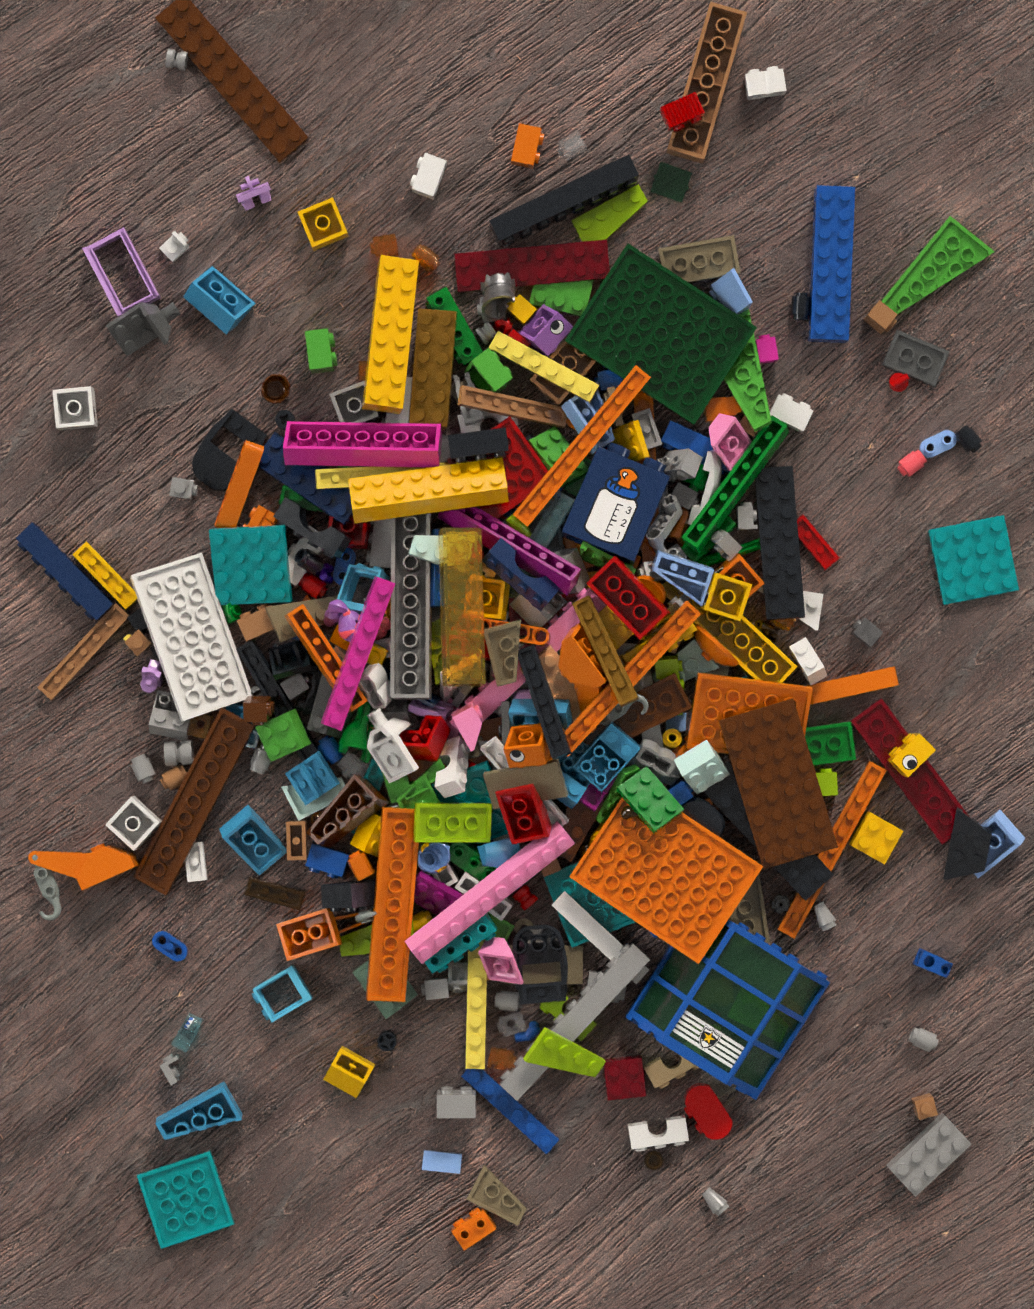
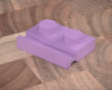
(441, 709)

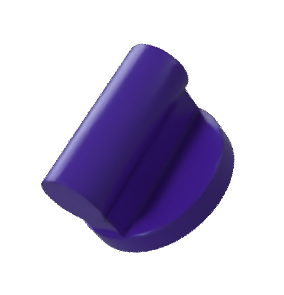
(325, 573)

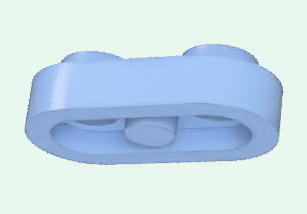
(938, 444)

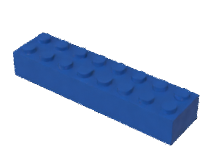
(831, 264)

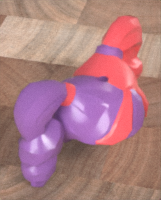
(348, 620)

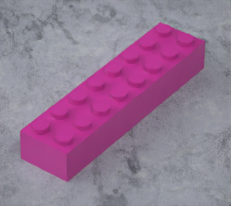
(362, 444)

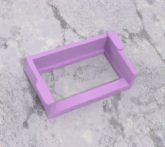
(103, 279)

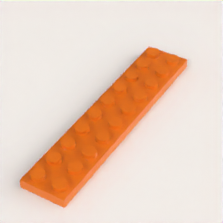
(393, 906)

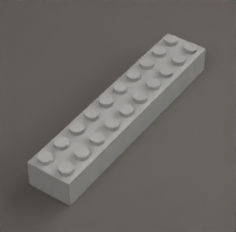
(410, 612)

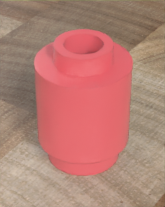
(911, 463)

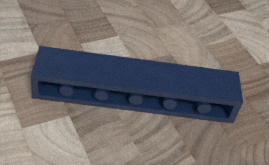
(65, 571)

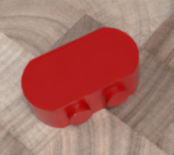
(707, 1111)

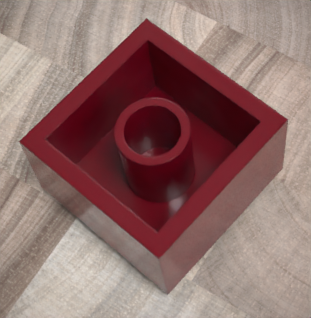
(624, 1077)

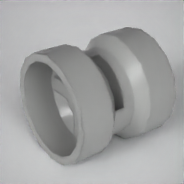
(176, 59)

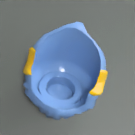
(433, 857)

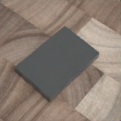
(915, 358)

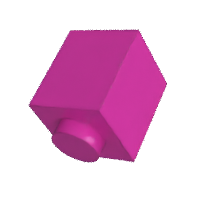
(767, 349)

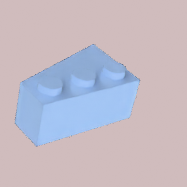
(581, 412)
(684, 574)

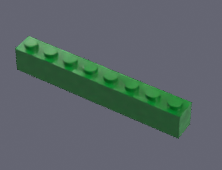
(735, 485)

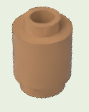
(173, 778)

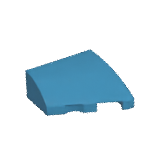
(497, 852)

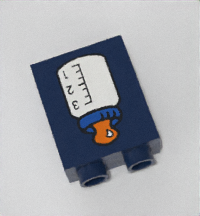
(616, 503)

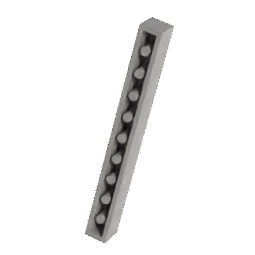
(381, 536)
(580, 1013)

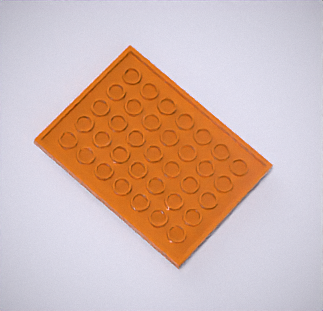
(668, 881)

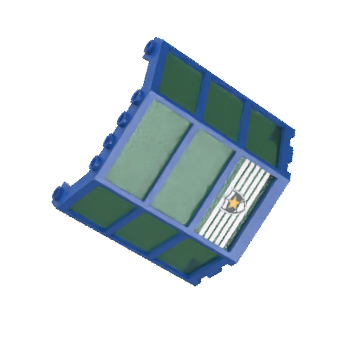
(732, 1008)

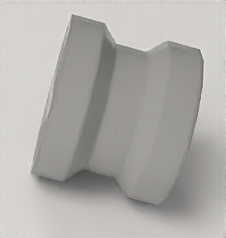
(486, 333)

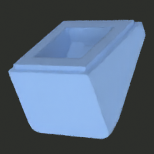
(677, 722)

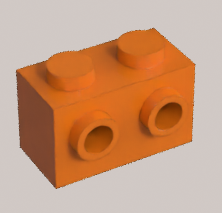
(473, 1228)

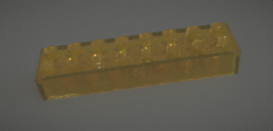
(461, 607)

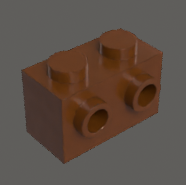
(258, 709)

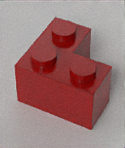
(428, 740)

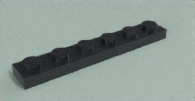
(544, 702)

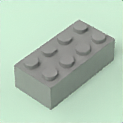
(928, 1154)

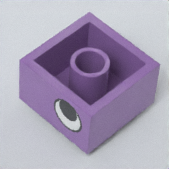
(546, 330)

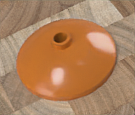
(713, 649)

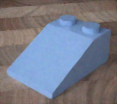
(731, 292)
(1004, 839)

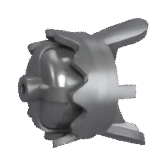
(497, 291)

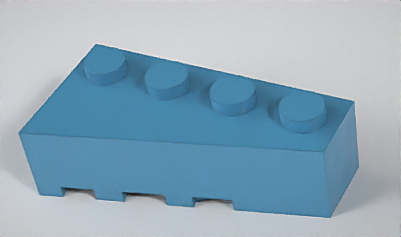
(199, 1113)

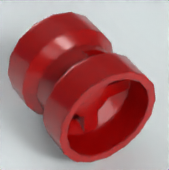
(525, 897)

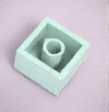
(701, 767)

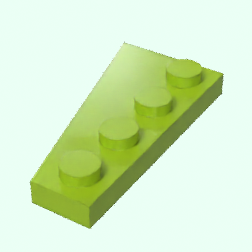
(609, 216)
(359, 941)
(562, 1054)

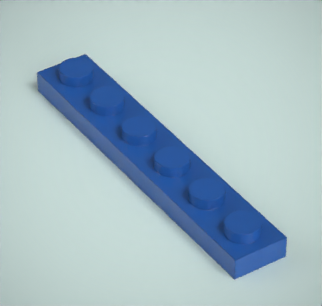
(511, 1108)

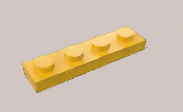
(105, 575)

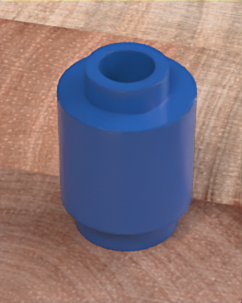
(329, 749)

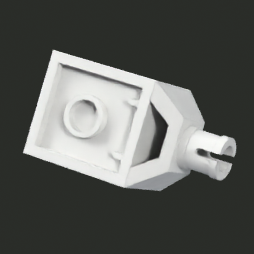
(388, 747)

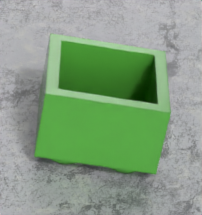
(320, 352)
(488, 372)
(283, 735)

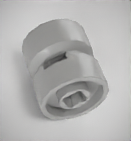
(178, 753)

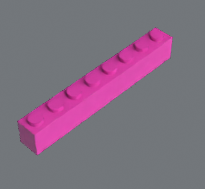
(358, 653)

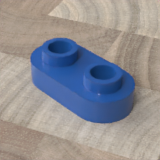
(342, 565)
(169, 947)

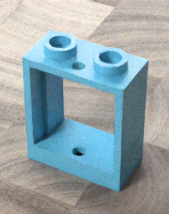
(351, 580)
(299, 984)

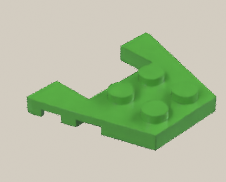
(421, 789)

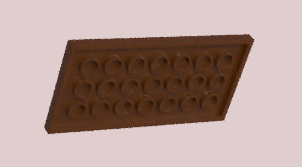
(778, 783)

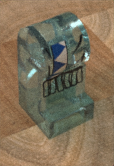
(187, 1032)

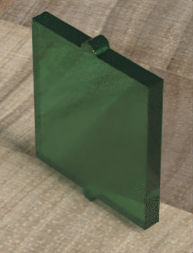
(671, 182)

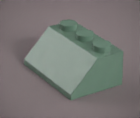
(387, 1008)

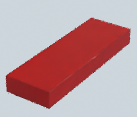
(815, 543)

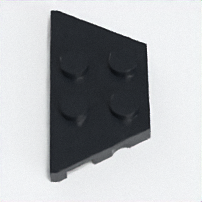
(967, 847)

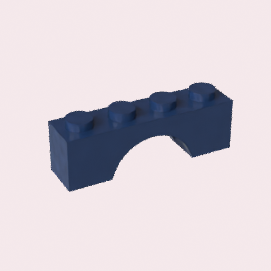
(536, 590)

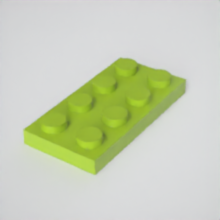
(452, 822)

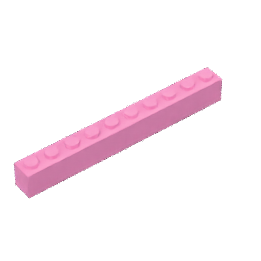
(491, 696)
(488, 893)

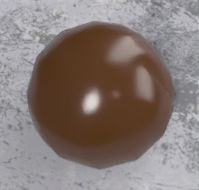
(275, 388)

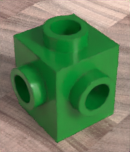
(699, 482)

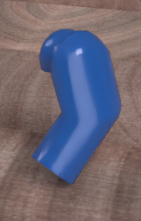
(530, 1033)

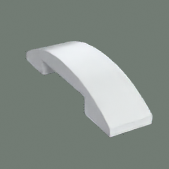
(713, 466)

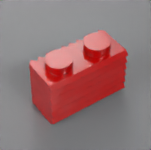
(682, 112)

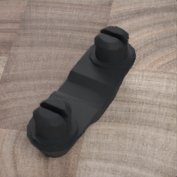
(307, 705)

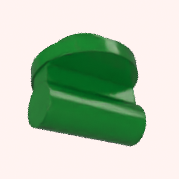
(231, 612)

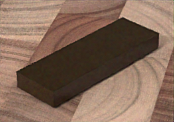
(274, 893)

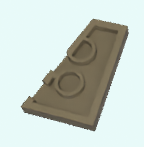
(503, 648)
(496, 1197)

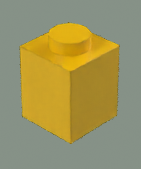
(521, 309)

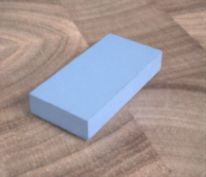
(442, 1161)

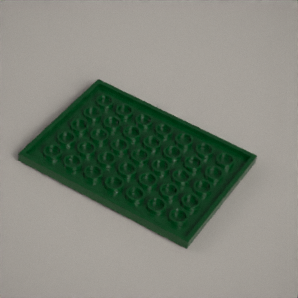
(664, 328)

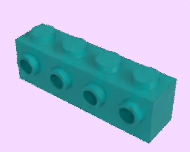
(467, 940)

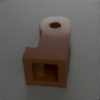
(679, 529)

